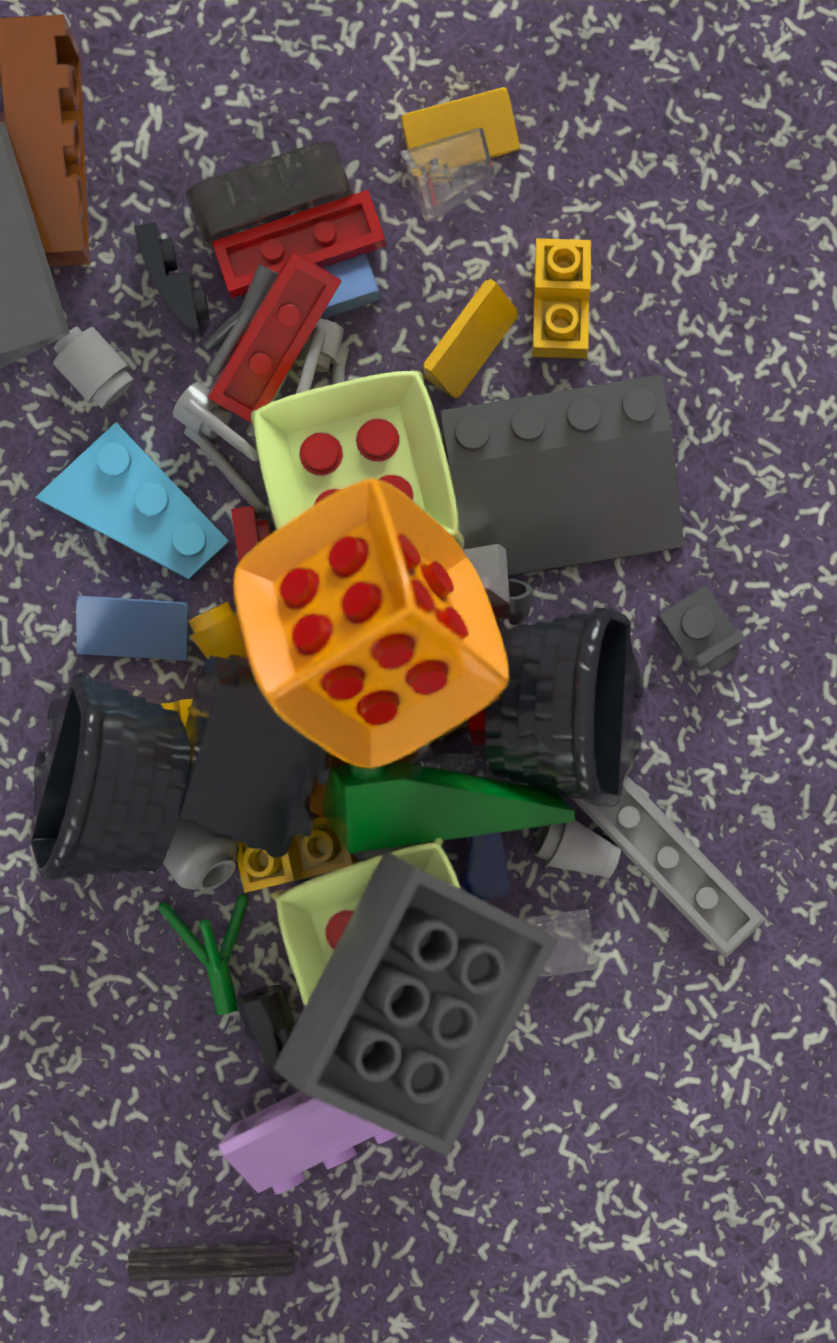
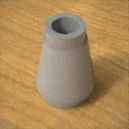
(576, 849)

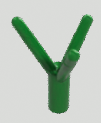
(215, 961)

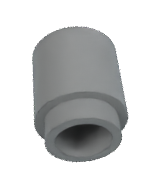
(92, 366)

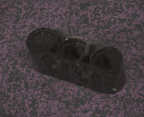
(268, 191)

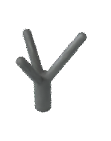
(237, 324)

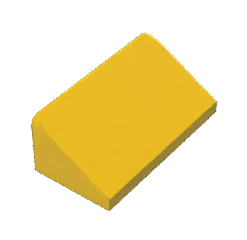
(484, 110)
(470, 339)

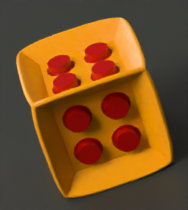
(368, 626)

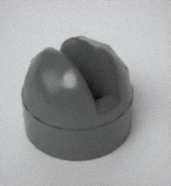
(520, 603)

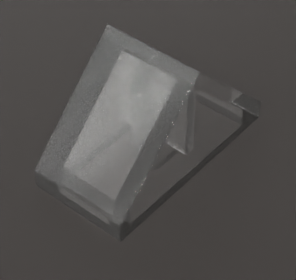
(448, 171)

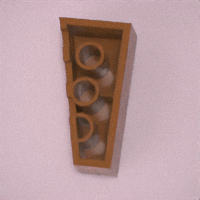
(47, 129)

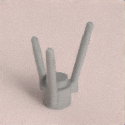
(317, 354)
(210, 419)

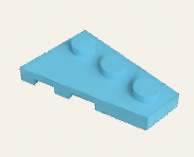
(135, 503)

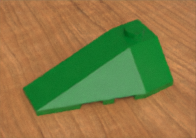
(419, 803)

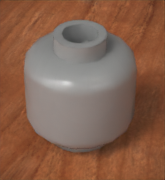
(200, 856)

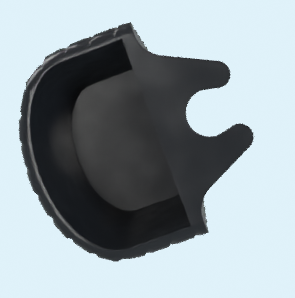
(567, 706)
(247, 764)
(108, 783)

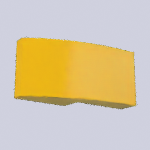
(561, 298)
(305, 858)

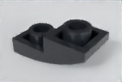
(177, 291)

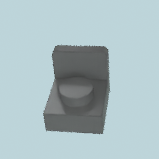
(701, 631)

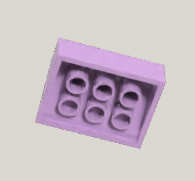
(291, 1137)

